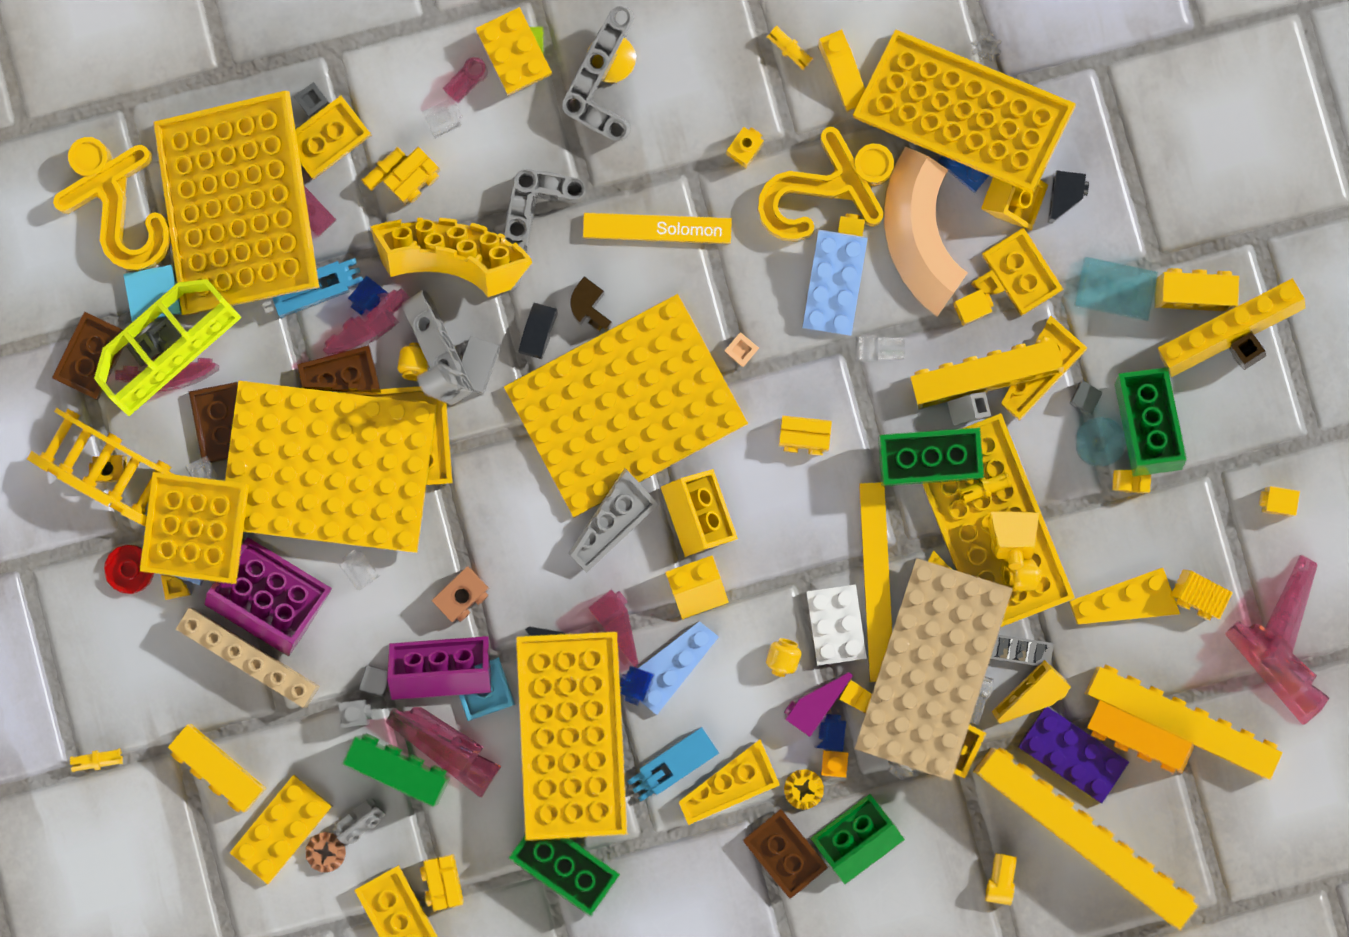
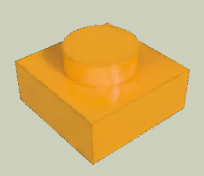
(834, 763)

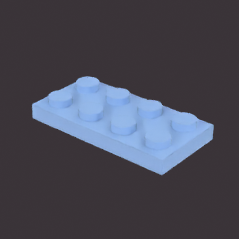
(834, 282)

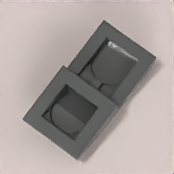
(156, 341)

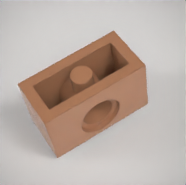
(447, 601)

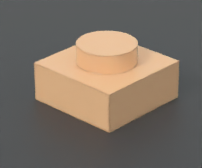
(741, 349)

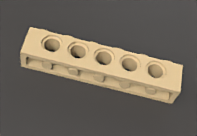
(247, 657)

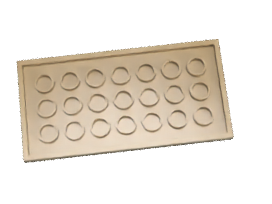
(933, 669)

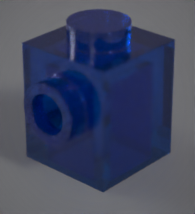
(636, 685)

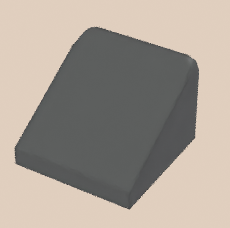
(1086, 397)
(374, 681)

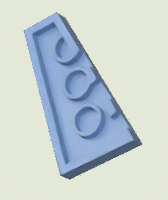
(676, 663)

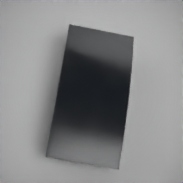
(537, 330)

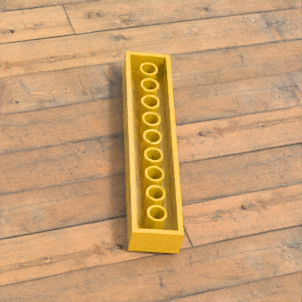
(1085, 838)

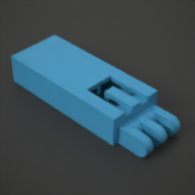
(338, 286)
(681, 761)

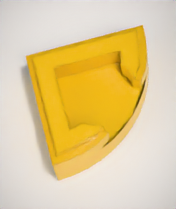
(988, 283)
(174, 587)

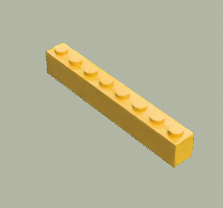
(1192, 725)

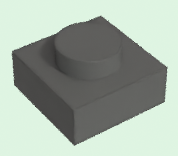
(311, 99)

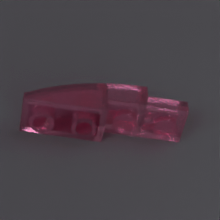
(361, 333)
(188, 376)

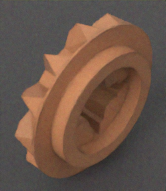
(331, 862)

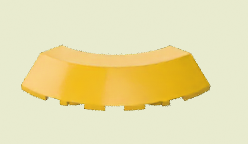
(451, 249)

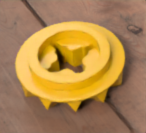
(814, 784)

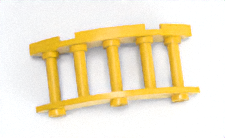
(88, 484)

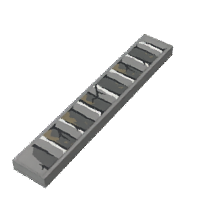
(1022, 650)

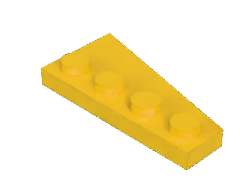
(1024, 396)
(1131, 599)
(734, 783)

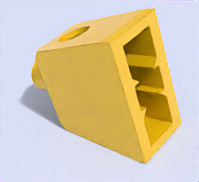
(1013, 536)

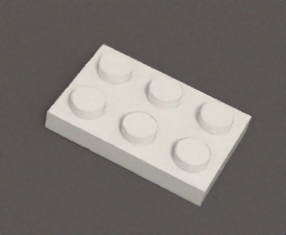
(836, 625)

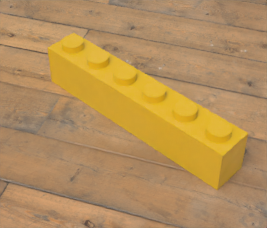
(1231, 326)
(987, 373)

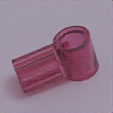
(463, 81)

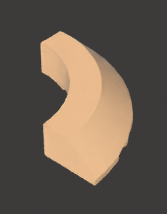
(914, 232)

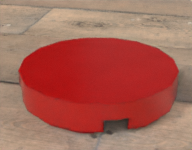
(124, 572)

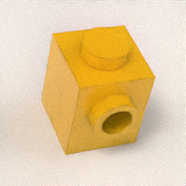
(745, 146)

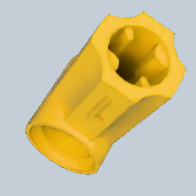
(1001, 886)

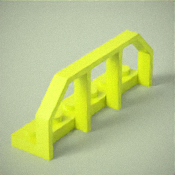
(176, 356)

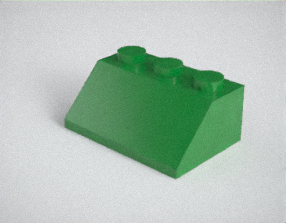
(857, 839)

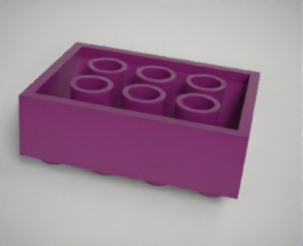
(269, 597)

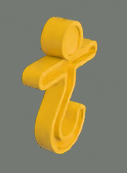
(108, 180)
(848, 181)

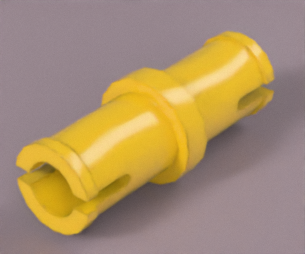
(789, 47)
(383, 168)
(985, 488)
(96, 760)

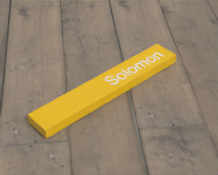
(657, 228)

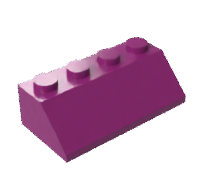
(439, 668)

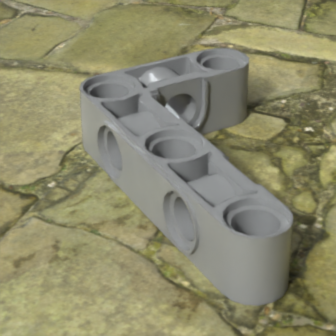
(589, 77)
(523, 201)
(439, 381)

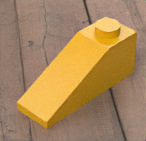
(842, 68)
(1034, 693)

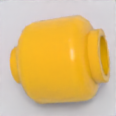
(412, 362)
(1023, 579)
(783, 657)

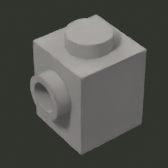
(969, 408)
(355, 713)

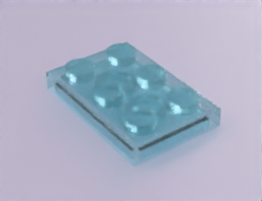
(1116, 288)

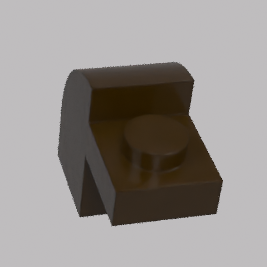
(583, 304)
(1247, 351)

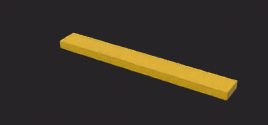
(875, 574)

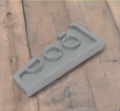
(616, 516)

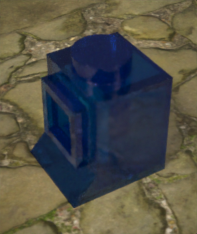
(366, 296)
(832, 733)

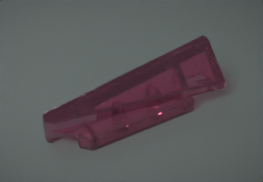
(1287, 616)
(1294, 688)
(446, 747)

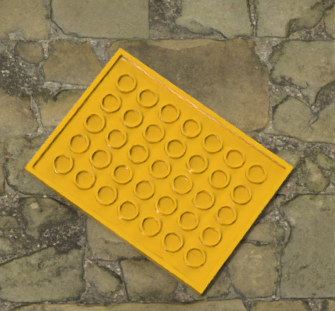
(236, 201)
(626, 402)
(331, 465)

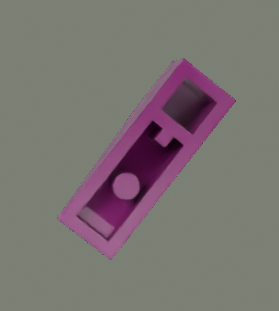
(812, 708)

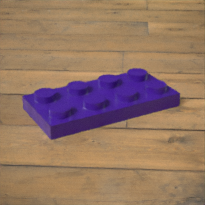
(1073, 754)

